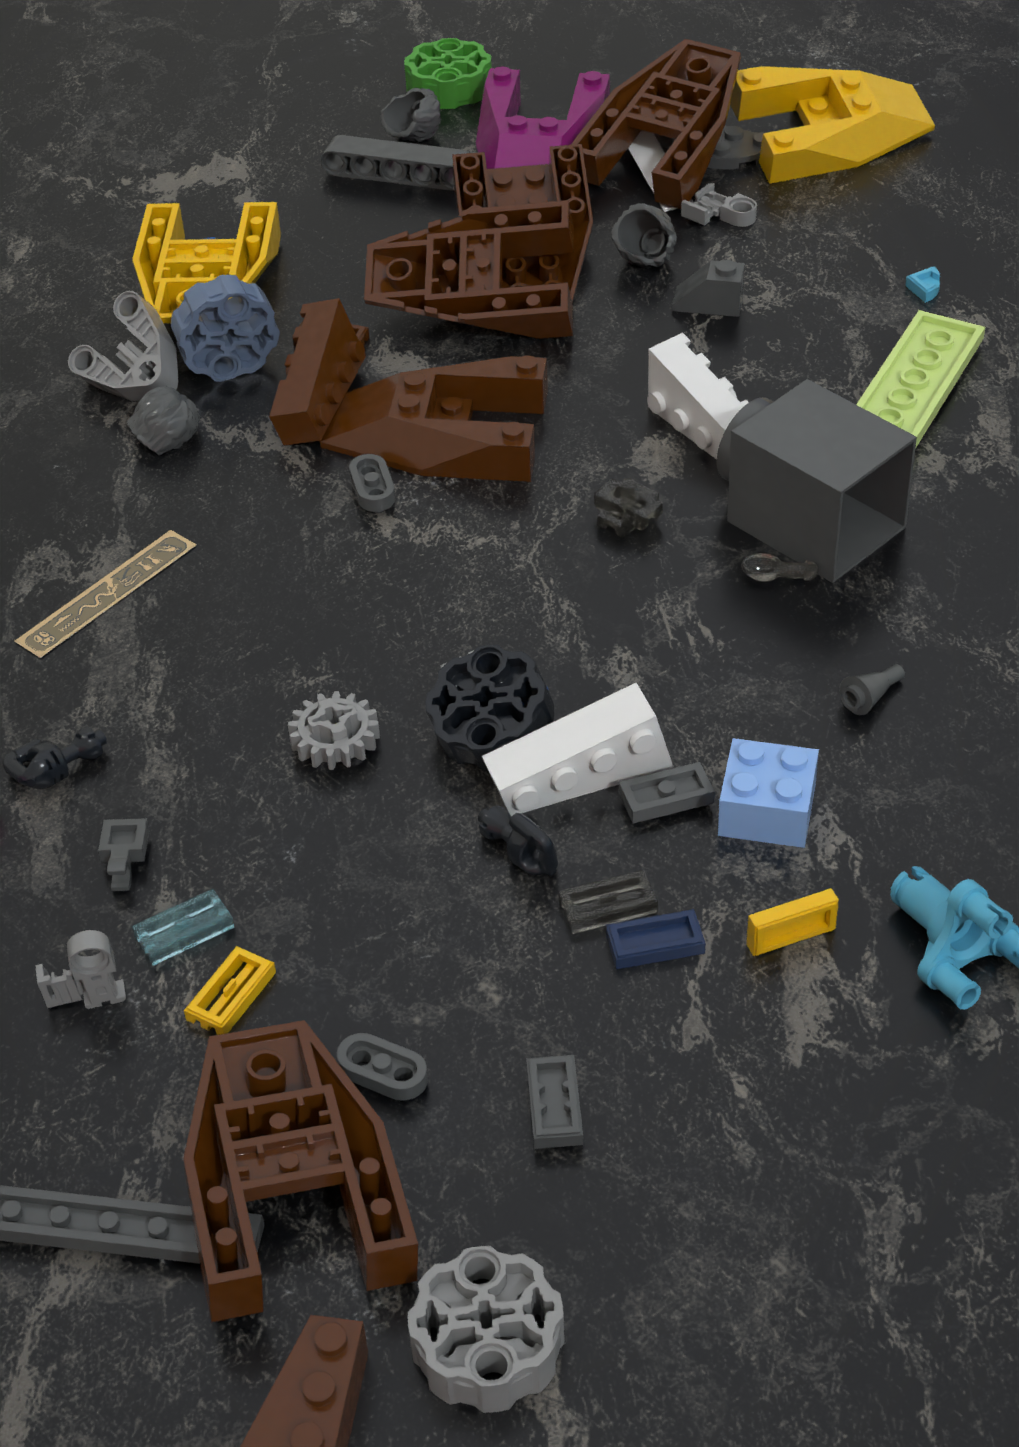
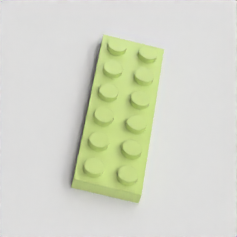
(921, 371)

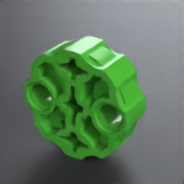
(450, 69)

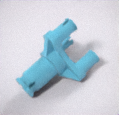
(959, 929)

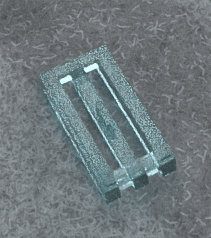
(186, 930)

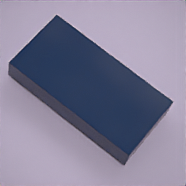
(655, 939)

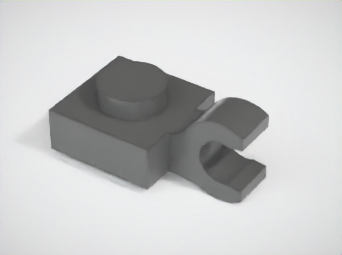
(119, 845)

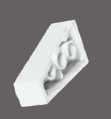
(690, 394)
(580, 753)

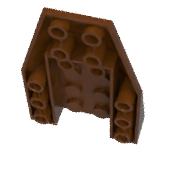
(557, 181)

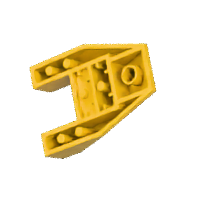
(844, 115)
(171, 265)

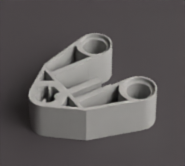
(147, 369)

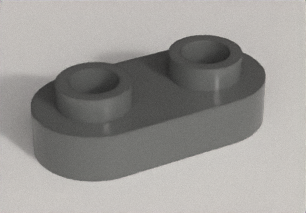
(372, 482)
(385, 1066)

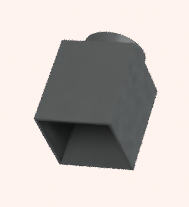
(817, 477)

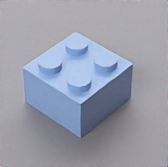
(768, 792)

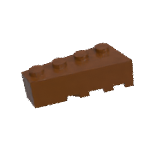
(315, 1389)

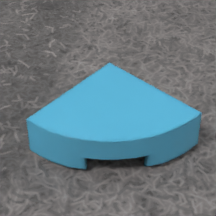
(924, 283)

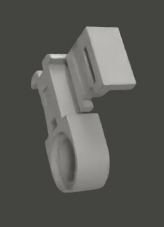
(734, 210)
(86, 976)

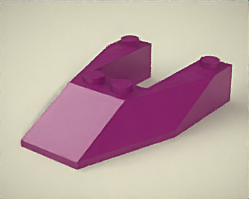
(524, 141)

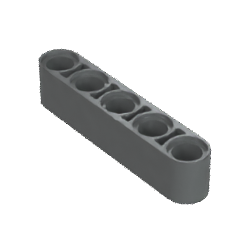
(390, 162)

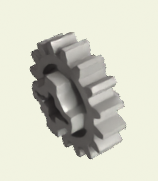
(334, 730)

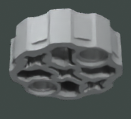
(465, 1349)

